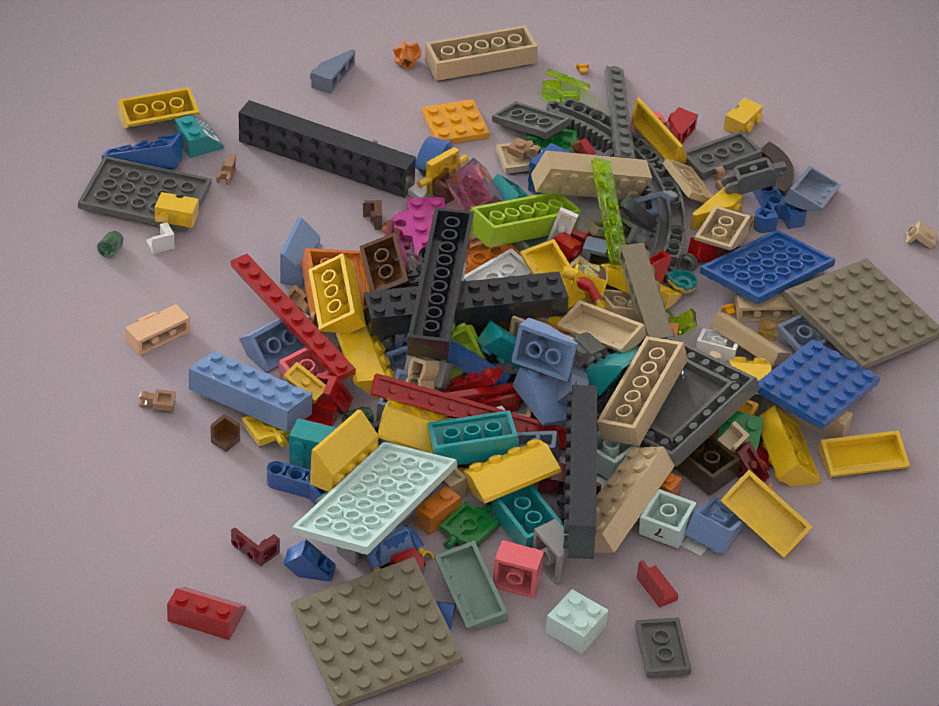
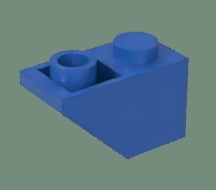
(309, 562)

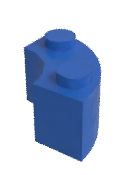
(430, 149)

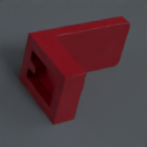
(259, 553)

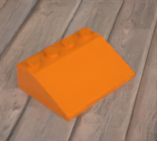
(314, 257)

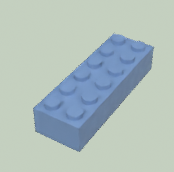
(250, 391)

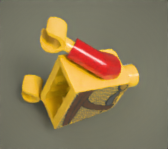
(588, 279)

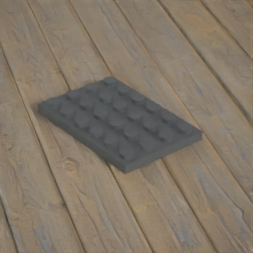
(133, 189)

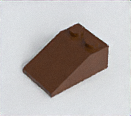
(385, 262)

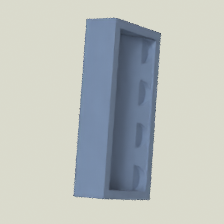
(812, 190)

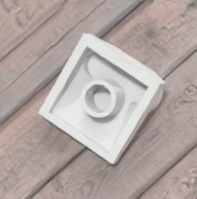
(715, 341)

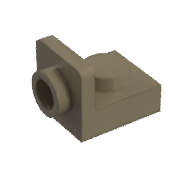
(596, 228)

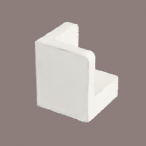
(164, 241)

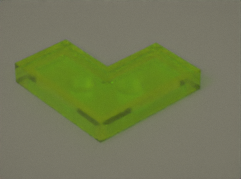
(570, 80)

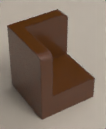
(441, 189)
(225, 432)

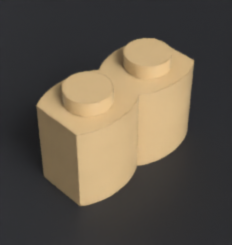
(423, 371)

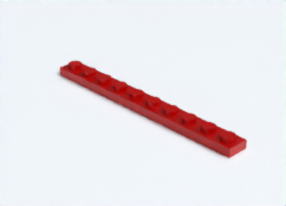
(293, 317)
(450, 405)

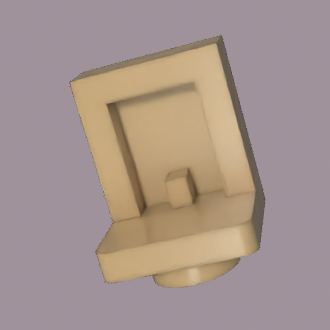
(923, 234)

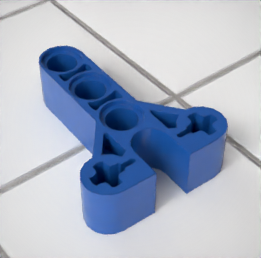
(775, 208)
(292, 480)

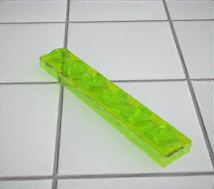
(609, 208)

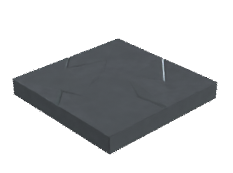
(696, 405)

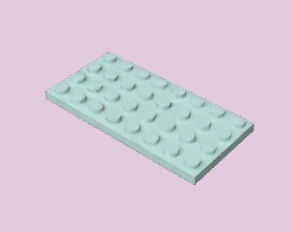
(374, 497)

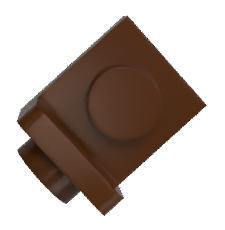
(373, 209)

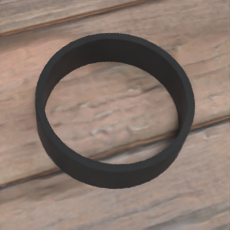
(638, 213)

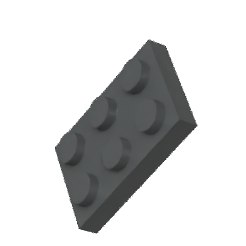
(663, 647)

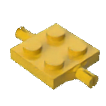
(447, 161)
(263, 432)

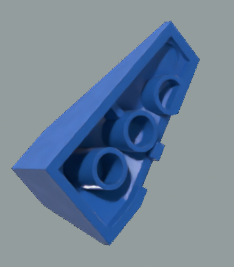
(160, 153)

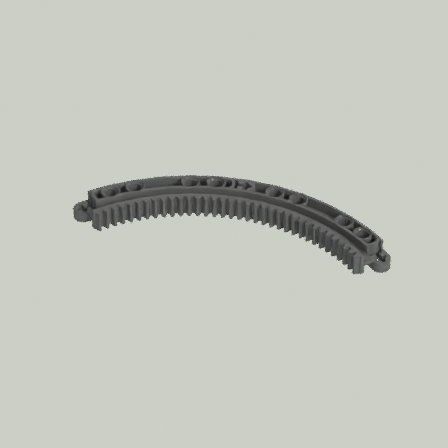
(596, 127)

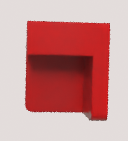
(702, 250)

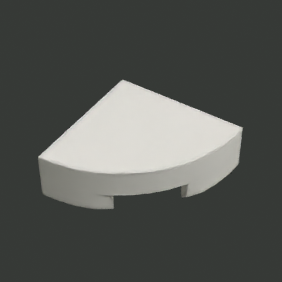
(415, 191)

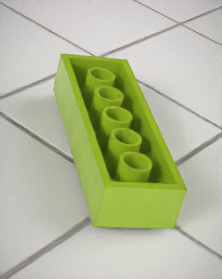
(519, 218)

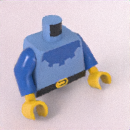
(398, 540)

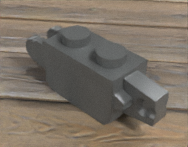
(753, 176)
(635, 233)
(587, 350)

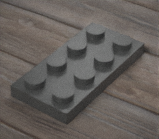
(531, 120)
(724, 152)

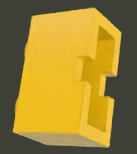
(744, 117)
(176, 210)

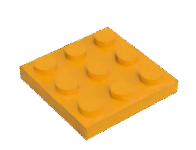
(456, 121)

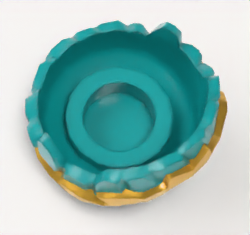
(682, 281)

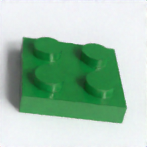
(750, 423)

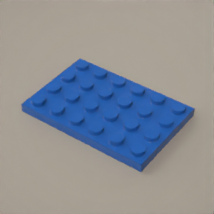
(767, 266)
(817, 384)

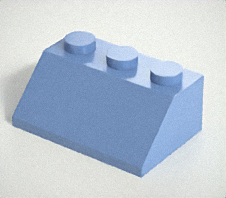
(300, 238)
(270, 344)

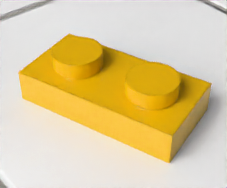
(301, 377)

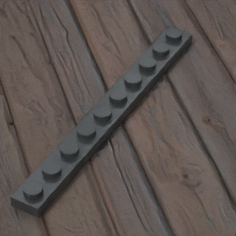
(619, 113)

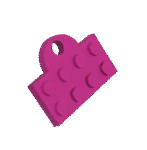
(418, 218)

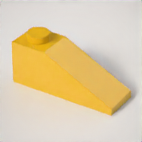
(729, 201)

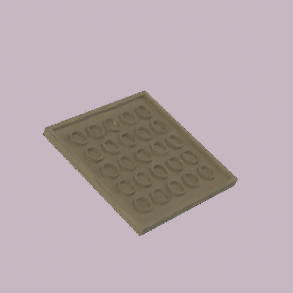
(863, 314)
(376, 632)

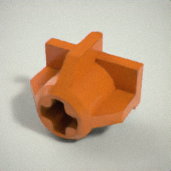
(407, 54)

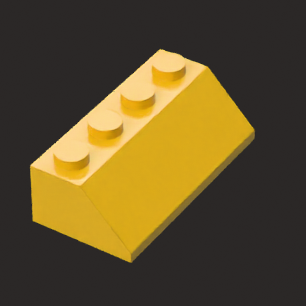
(157, 107)
(337, 296)
(366, 356)
(407, 426)
(788, 449)
(342, 451)
(511, 471)

